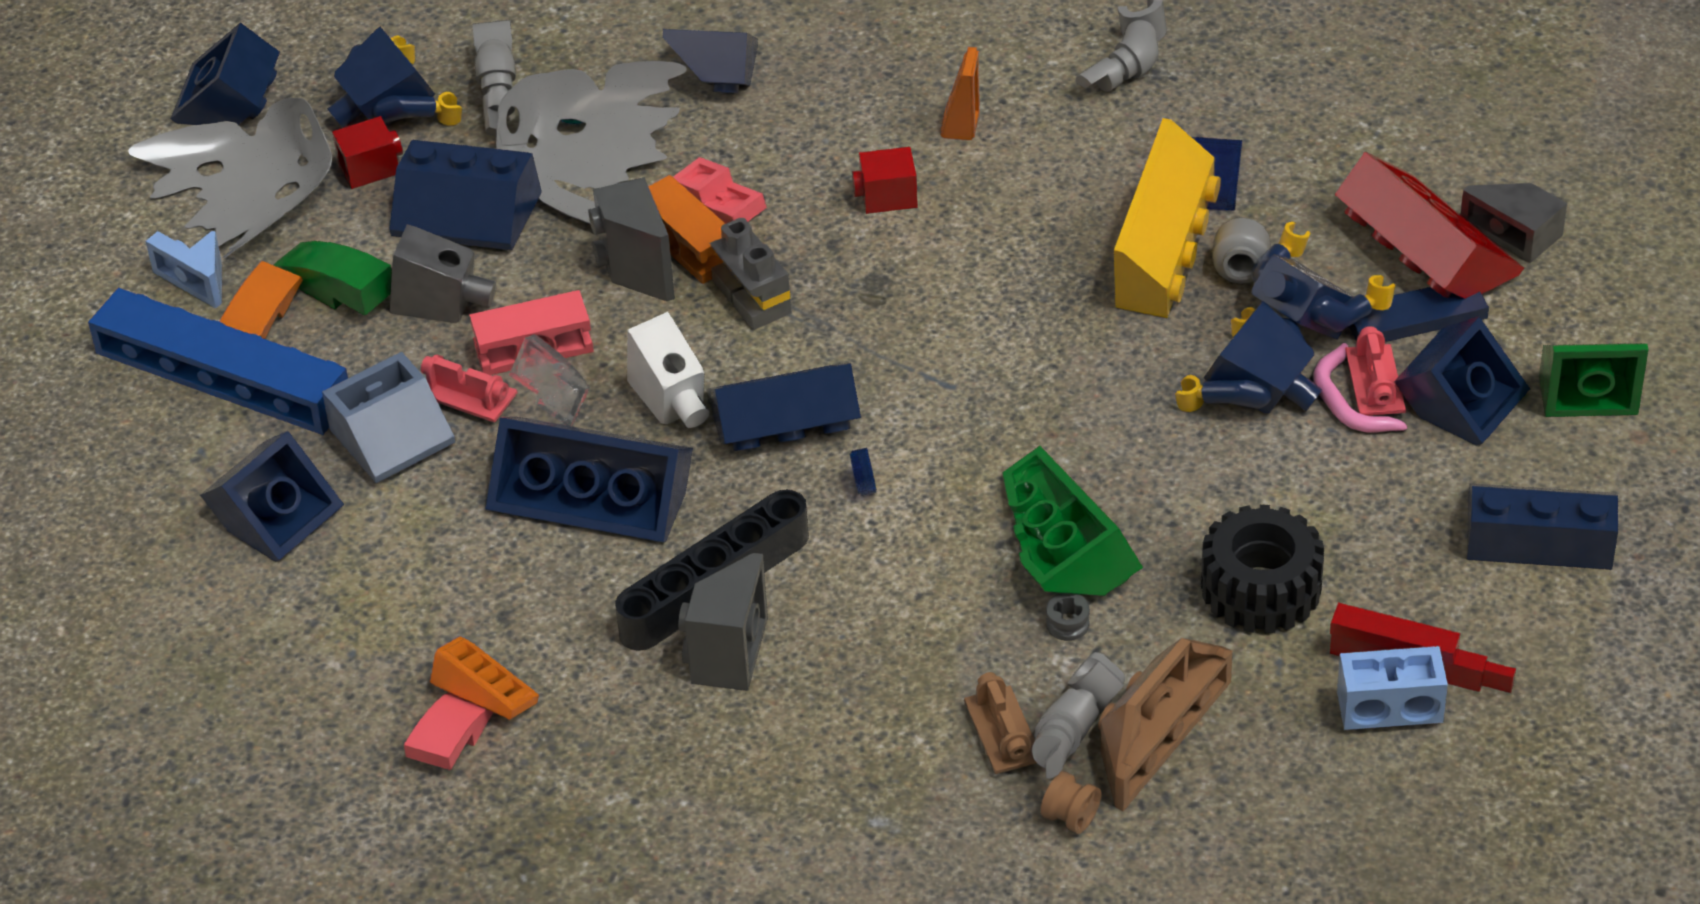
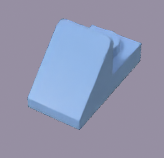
(192, 269)

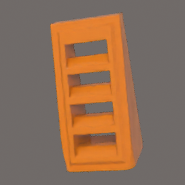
(963, 104)
(478, 678)

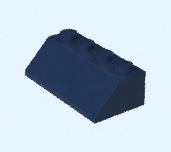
(587, 478)

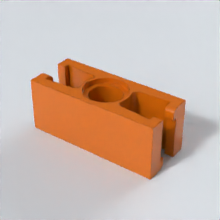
(689, 227)

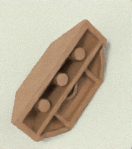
(1159, 713)

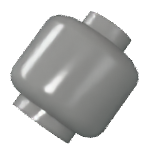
(1238, 247)

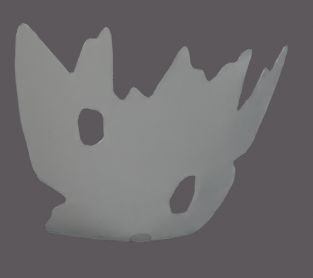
(614, 130)
(252, 171)

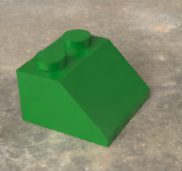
(1592, 379)

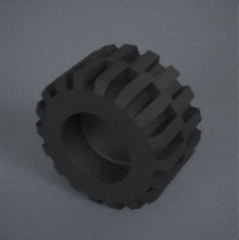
(1257, 596)

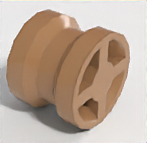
(1070, 802)

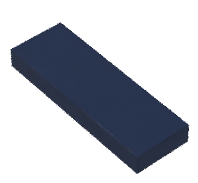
(1421, 313)

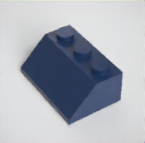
(465, 193)
(785, 405)
(1542, 526)

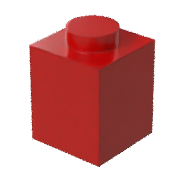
(367, 152)
(886, 180)

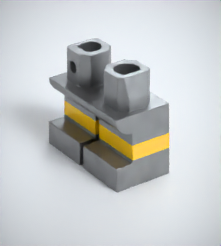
(750, 275)

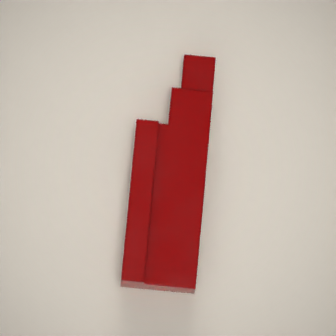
(1366, 630)

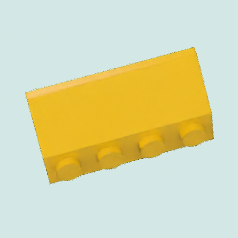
(1164, 223)

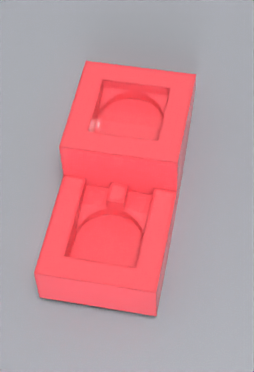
(716, 190)
(446, 731)

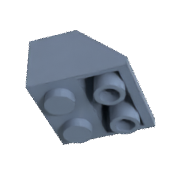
(387, 417)

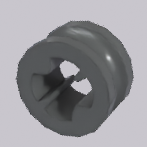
(1064, 604)

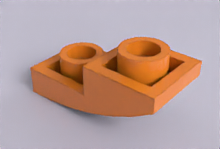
(261, 299)

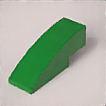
(339, 274)

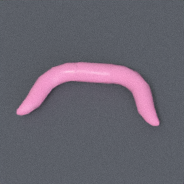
(1338, 404)

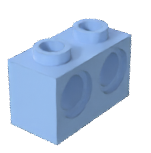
(1391, 688)

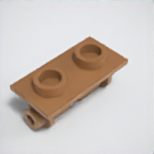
(1000, 724)

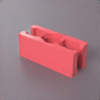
(555, 319)

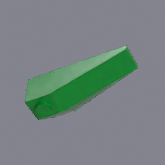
(1063, 532)

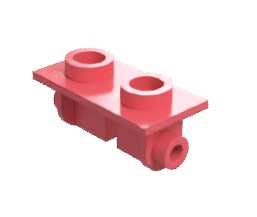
(1374, 375)
(467, 391)

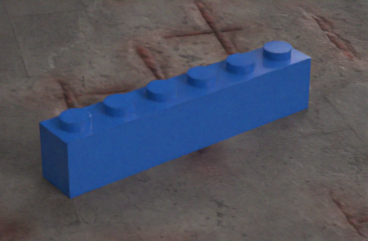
(215, 359)

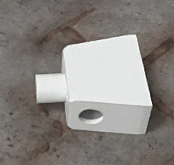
(666, 372)

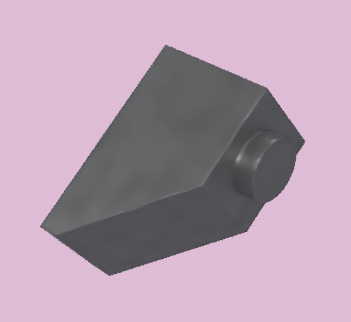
(1515, 216)

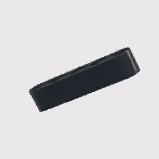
(652, 605)

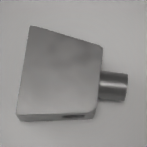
(435, 278)

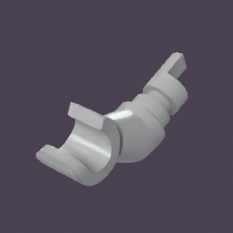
(1134, 53)
(494, 67)
(1074, 712)

